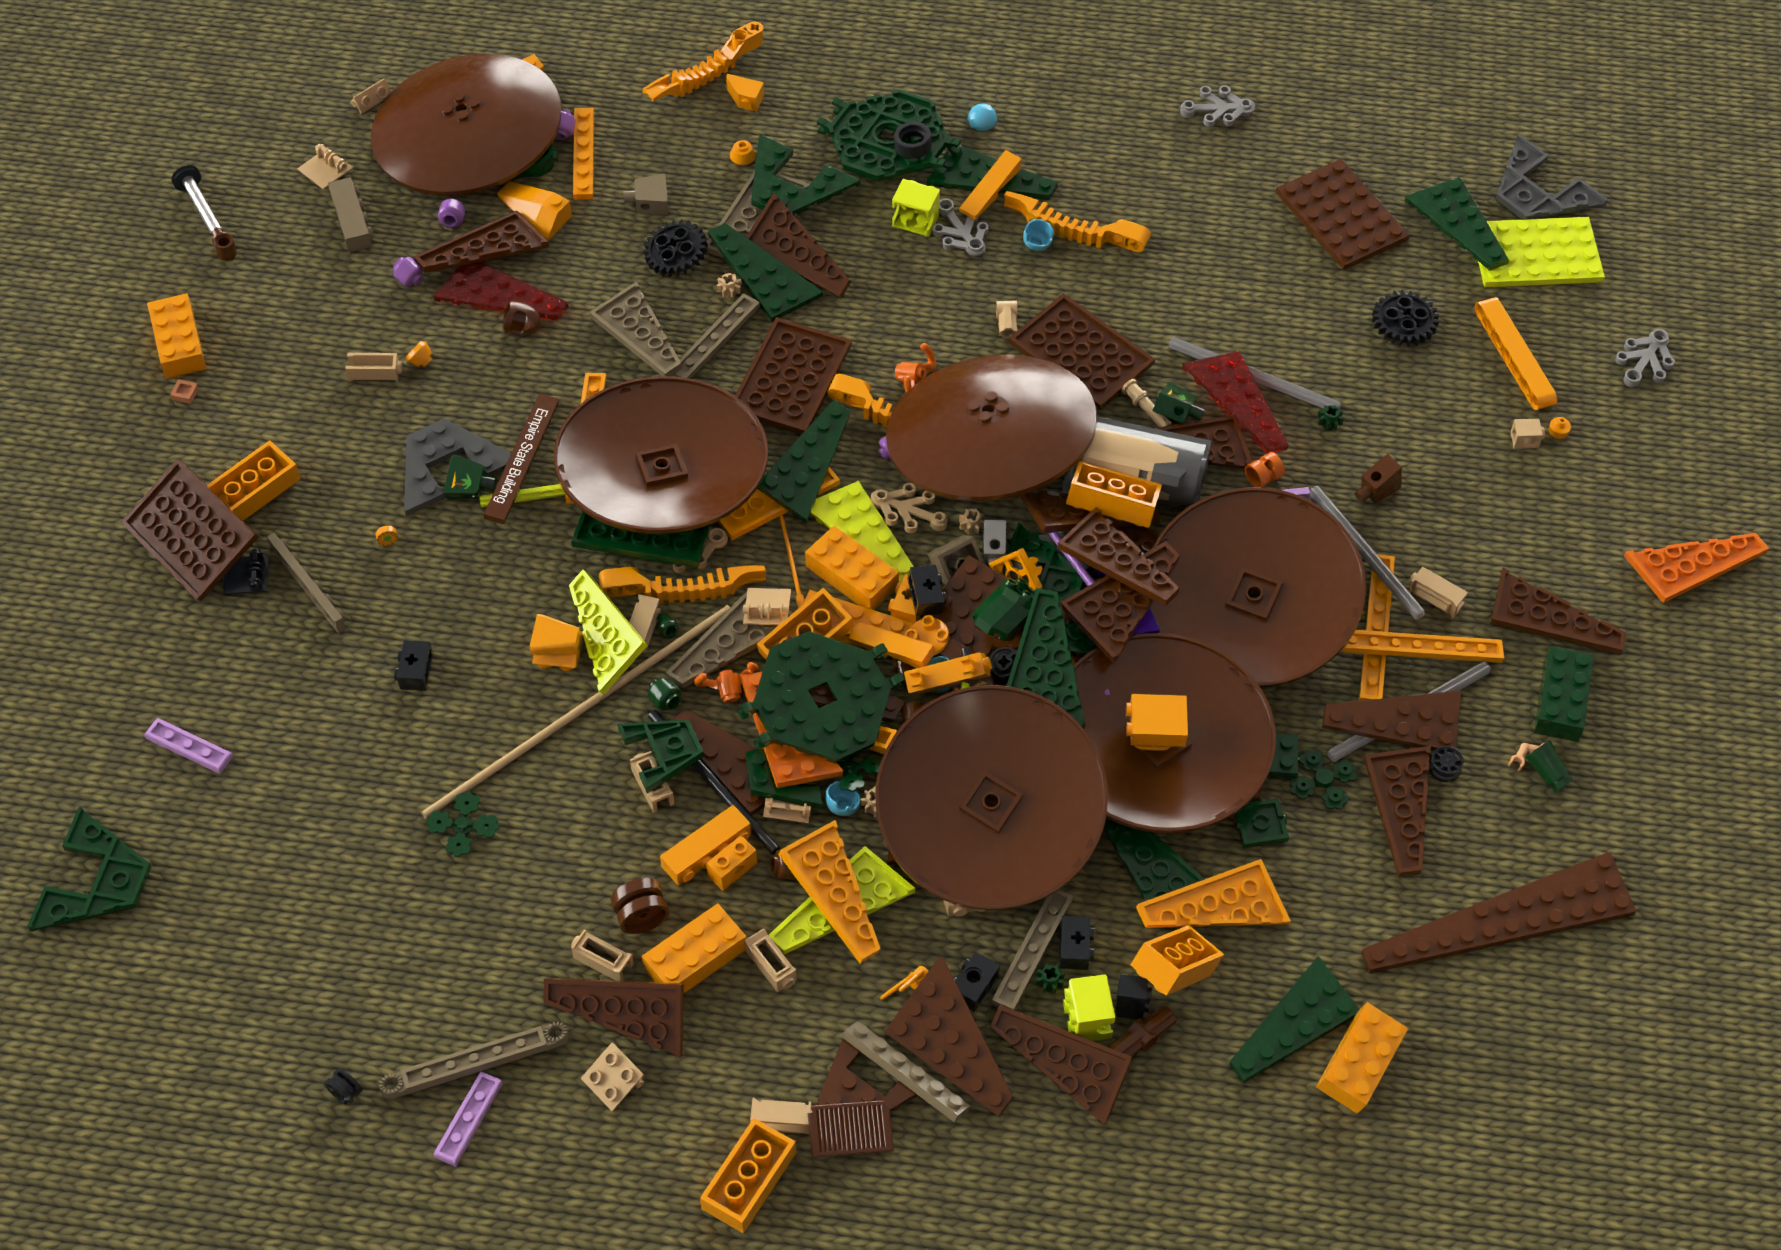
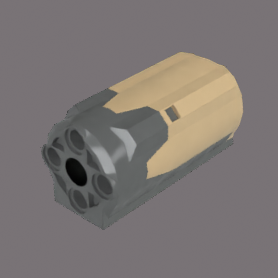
(1153, 455)

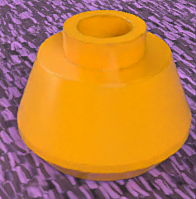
(742, 153)
(419, 355)

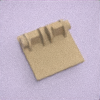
(324, 167)
(766, 606)
(613, 1076)

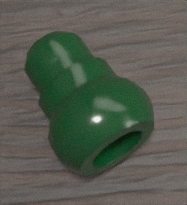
(667, 626)

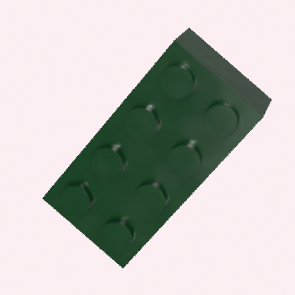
(1564, 694)

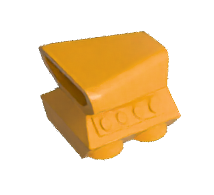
(555, 643)

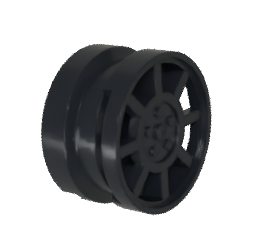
(1002, 662)
(1446, 765)
(343, 1086)

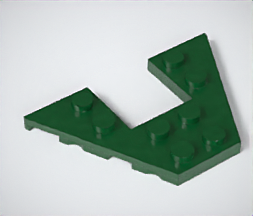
(771, 159)
(1057, 572)
(116, 884)

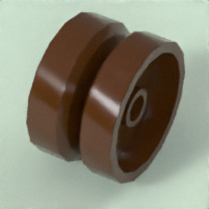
(639, 905)

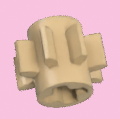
(729, 285)
(971, 521)
(869, 801)

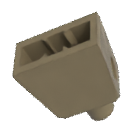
(649, 195)

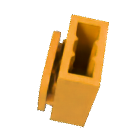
(1157, 721)

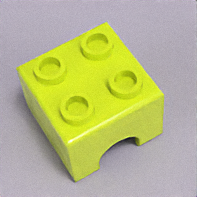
(916, 207)
(1089, 1007)

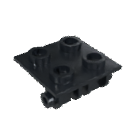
(248, 574)

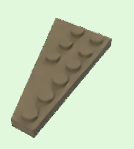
(742, 214)
(637, 328)
(719, 646)

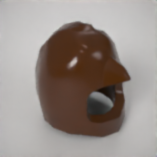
(520, 319)

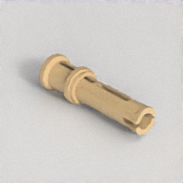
(1141, 399)

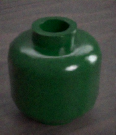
(664, 694)

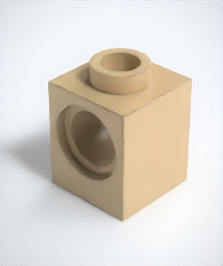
(1527, 433)

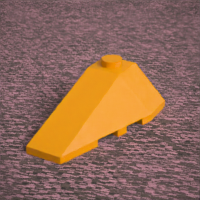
(540, 207)

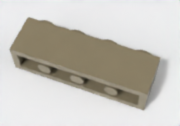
(350, 214)

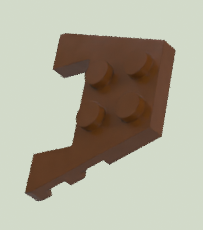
(846, 1087)

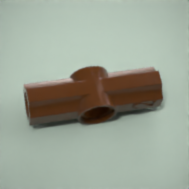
(1145, 1032)

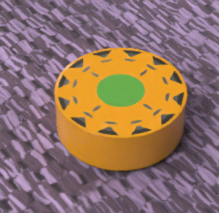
(386, 535)

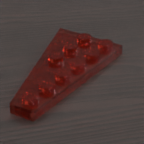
(492, 289)
(1238, 394)

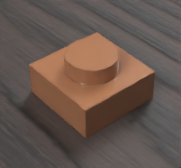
(184, 391)

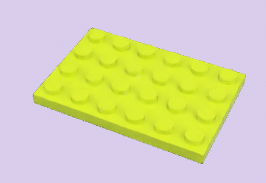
(1545, 253)

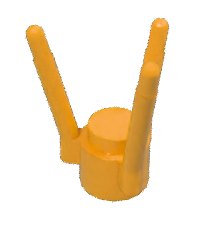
(911, 980)

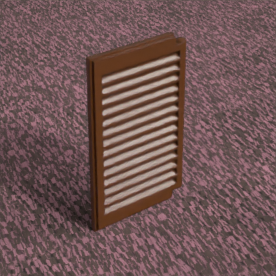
(850, 1129)

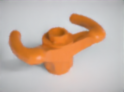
(912, 373)
(727, 683)

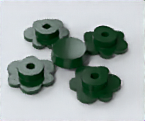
(1324, 778)
(851, 779)
(462, 825)

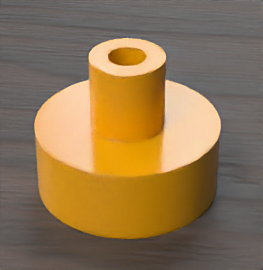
(1559, 427)

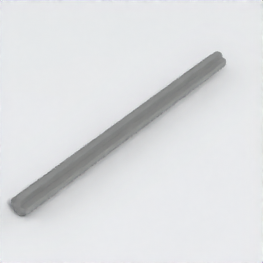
(1259, 376)
(1370, 556)
(1455, 684)

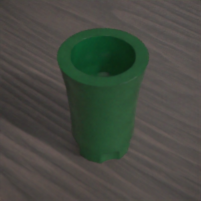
(1549, 766)

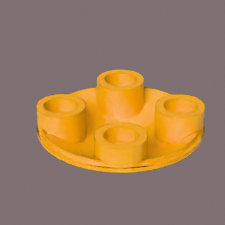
(930, 631)

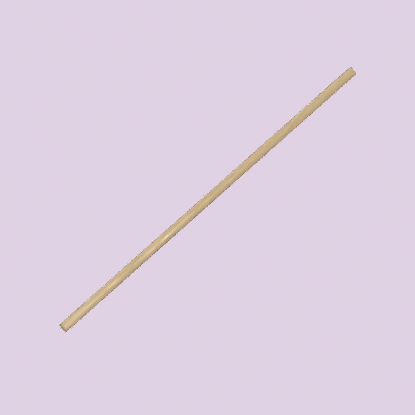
(577, 711)

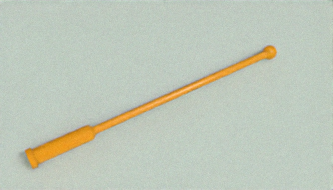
(799, 597)

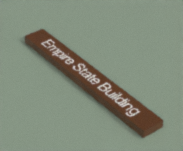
(521, 459)

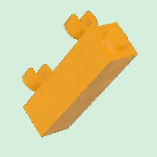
(948, 673)

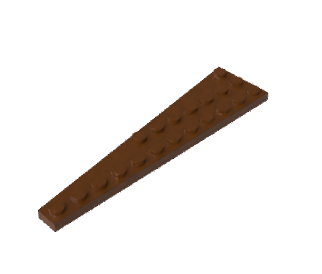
(1559, 902)

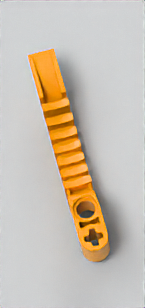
(741, 42)
(1122, 233)
(857, 394)
(629, 582)

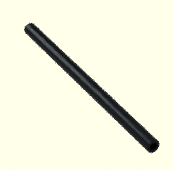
(721, 790)

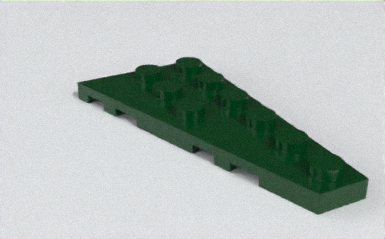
(971, 167)
(1458, 216)
(764, 276)
(803, 467)
(1149, 861)
(1304, 1015)

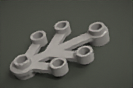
(1241, 107)
(973, 246)
(1657, 340)

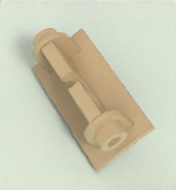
(371, 96)
(786, 811)

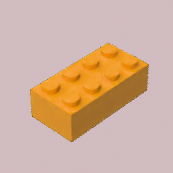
(176, 336)
(255, 480)
(1114, 494)
(851, 569)
(818, 615)
(696, 950)
(1176, 960)
(1362, 1058)
(748, 1175)

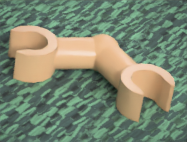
(1525, 748)

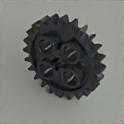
(675, 248)
(1405, 318)

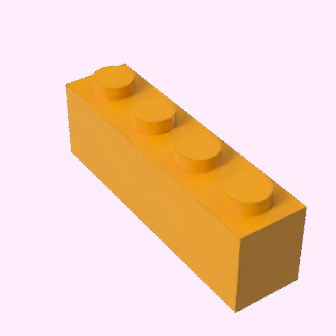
(698, 848)

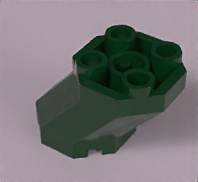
(1005, 609)

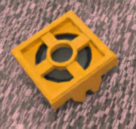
(1019, 565)

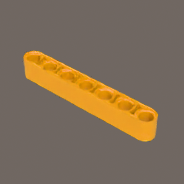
(1516, 353)

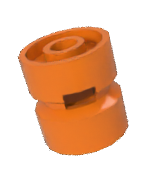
(1264, 470)

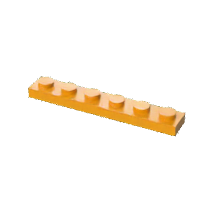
(583, 154)

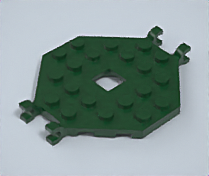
(860, 124)
(792, 714)

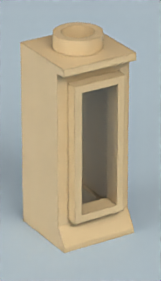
(373, 366)
(1437, 591)
(644, 617)
(641, 762)
(610, 969)
(779, 980)
(782, 1115)

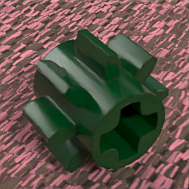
(1330, 417)
(1048, 984)

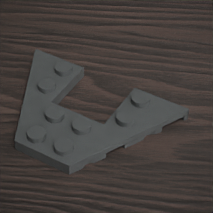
(1531, 201)
(436, 444)

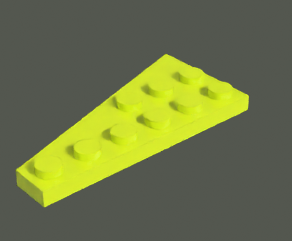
(857, 517)
(607, 633)
(878, 888)

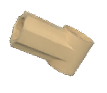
(1006, 314)

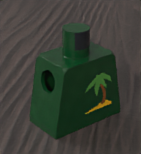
(1177, 404)
(466, 479)

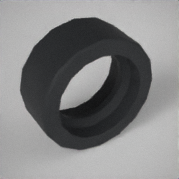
(912, 150)

